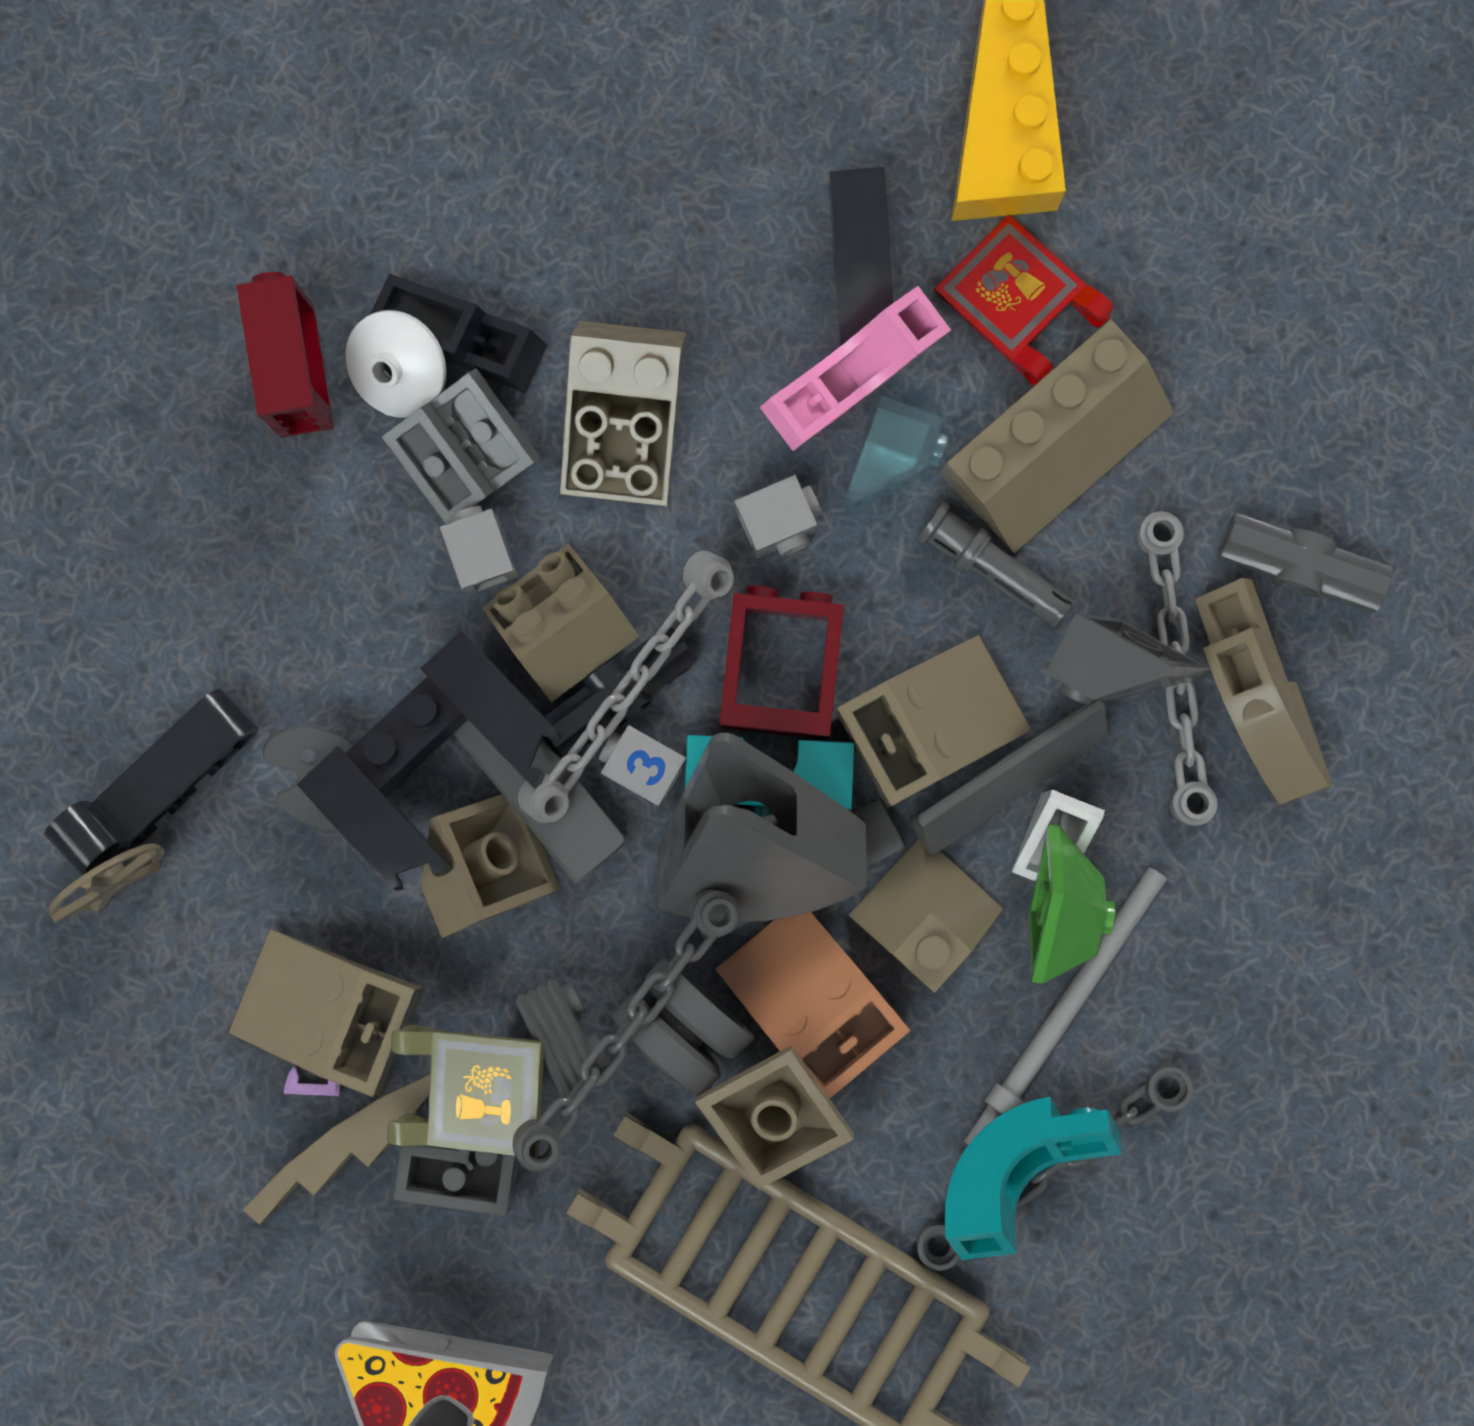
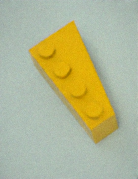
(1011, 121)

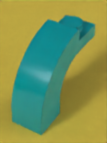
(1004, 1160)

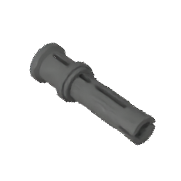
(974, 551)

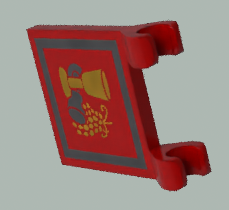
(1014, 291)

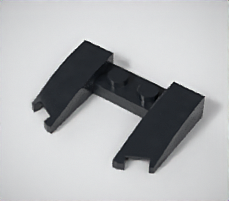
(355, 784)

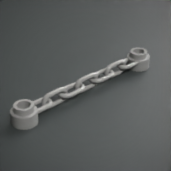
(697, 579)
(1188, 755)

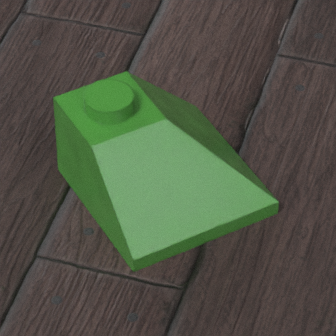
(1066, 908)

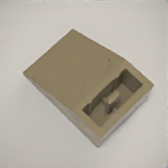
(621, 412)
(932, 720)
(325, 1013)

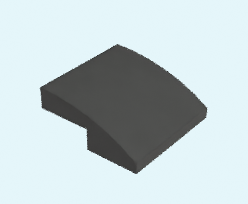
(461, 446)

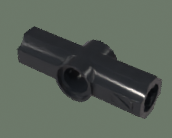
(574, 714)

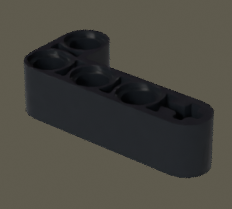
(153, 784)

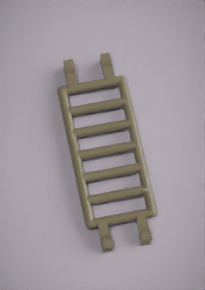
(832, 1225)

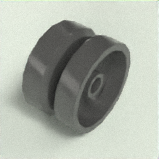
(682, 1027)

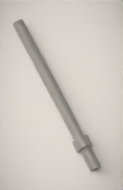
(1008, 1094)

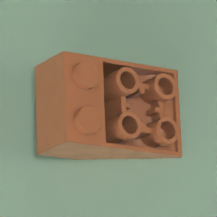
(812, 998)

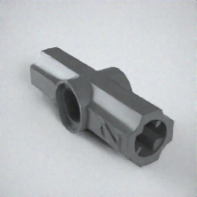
(1306, 562)

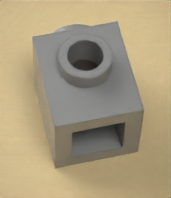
(779, 517)

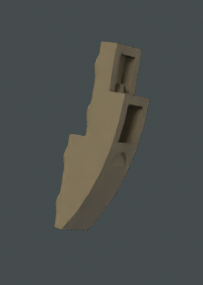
(1258, 695)

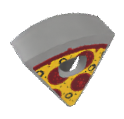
(438, 1378)

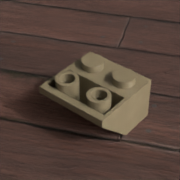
(560, 622)

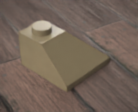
(493, 862)
(927, 914)
(774, 1117)

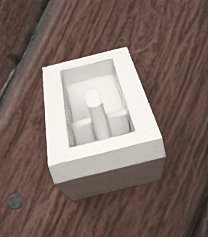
(1054, 808)

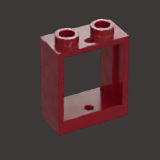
(284, 355)
(774, 720)

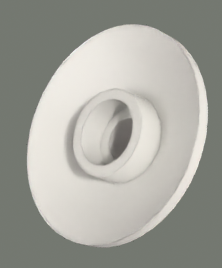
(411, 354)

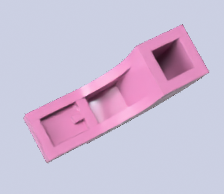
(855, 368)

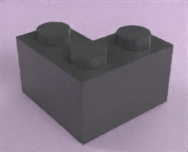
(457, 1179)

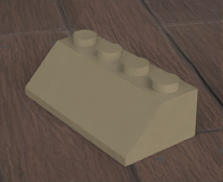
(1060, 437)

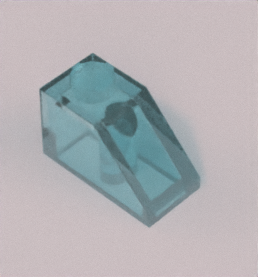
(895, 452)

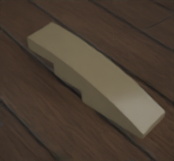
(359, 1135)

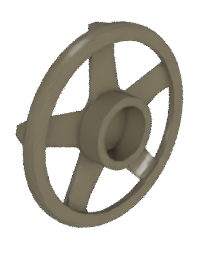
(107, 880)

